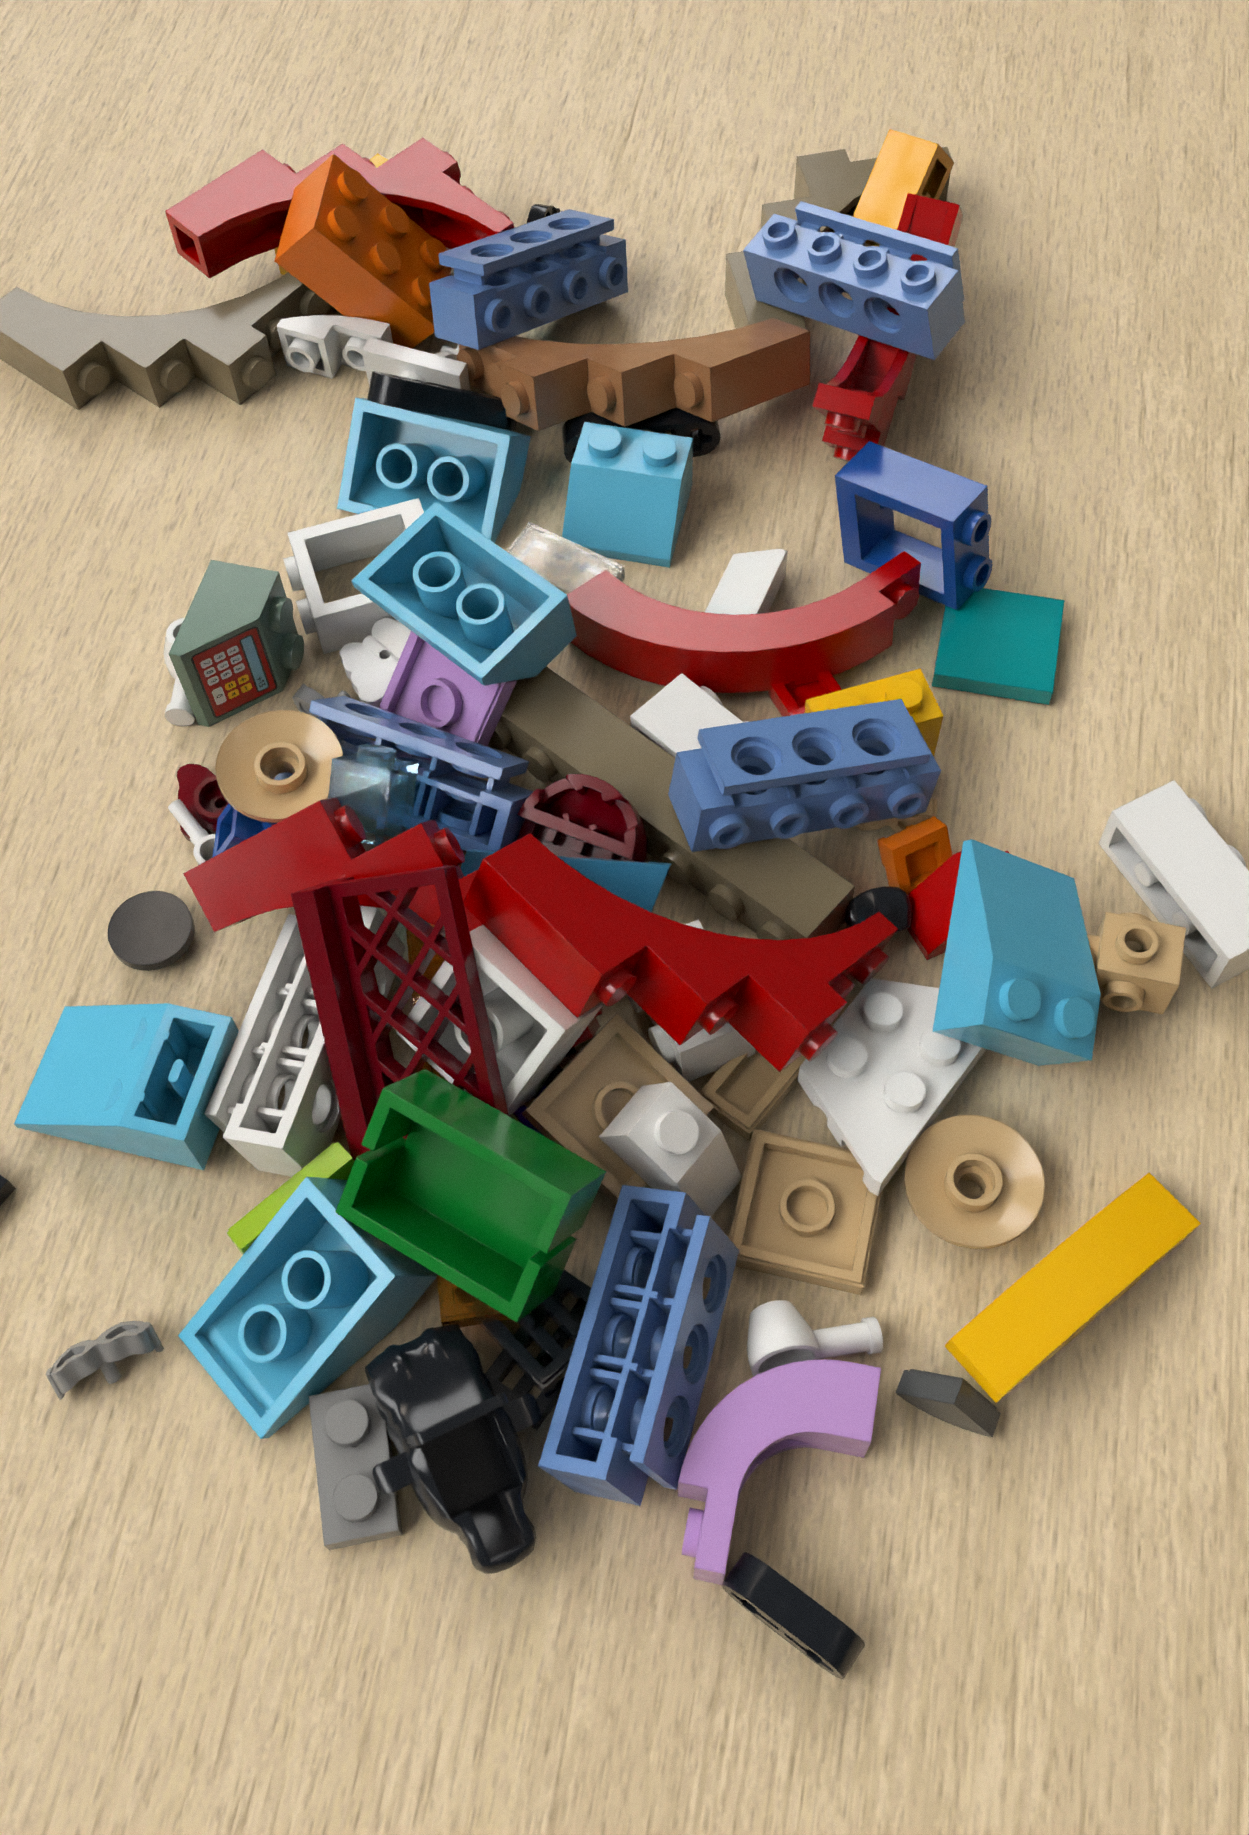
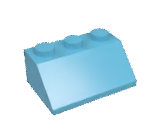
(434, 458)
(469, 599)

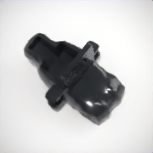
(456, 1444)

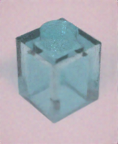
(376, 789)

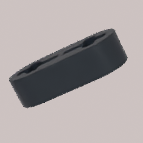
(793, 1615)

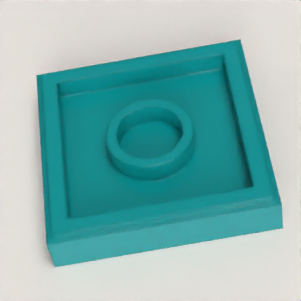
(1000, 646)

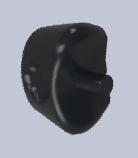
(889, 901)

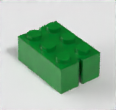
(469, 1193)

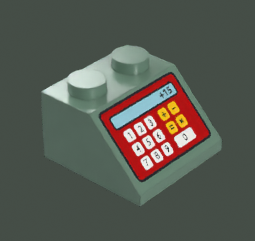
(235, 641)

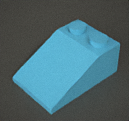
(1017, 962)
(301, 1307)

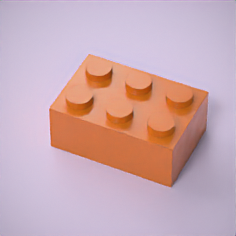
(361, 252)

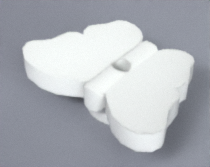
(375, 659)

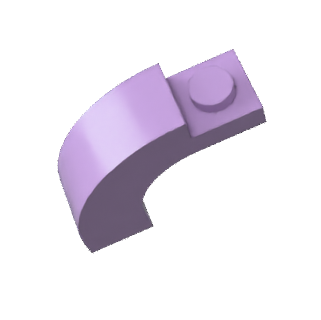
(779, 1410)

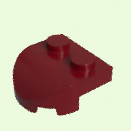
(584, 820)

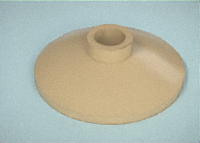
(273, 745)
(980, 1152)

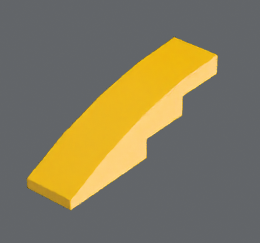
(1071, 1287)

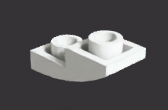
(328, 341)

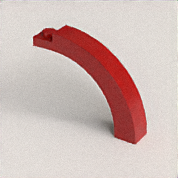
(742, 650)

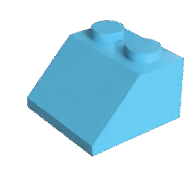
(628, 493)

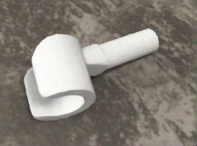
(199, 837)

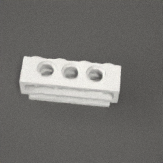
(272, 1055)

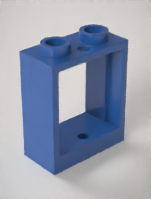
(886, 481)

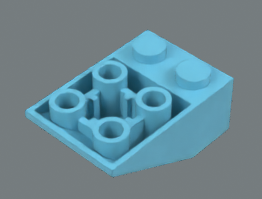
(132, 1080)

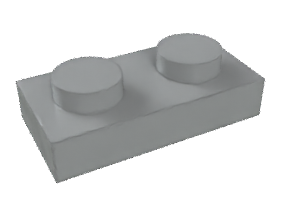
(347, 1446)

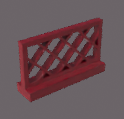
(359, 1018)

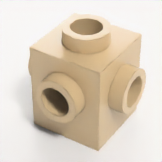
(1137, 961)

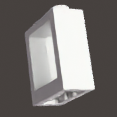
(335, 545)

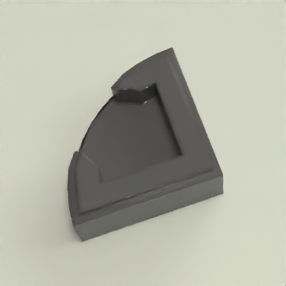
(949, 1400)

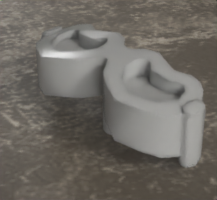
(90, 1355)

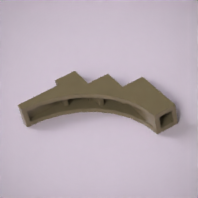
(820, 180)
(156, 354)

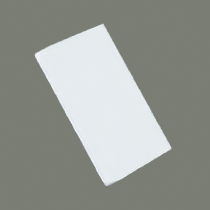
(749, 583)

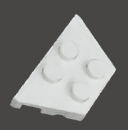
(886, 1075)

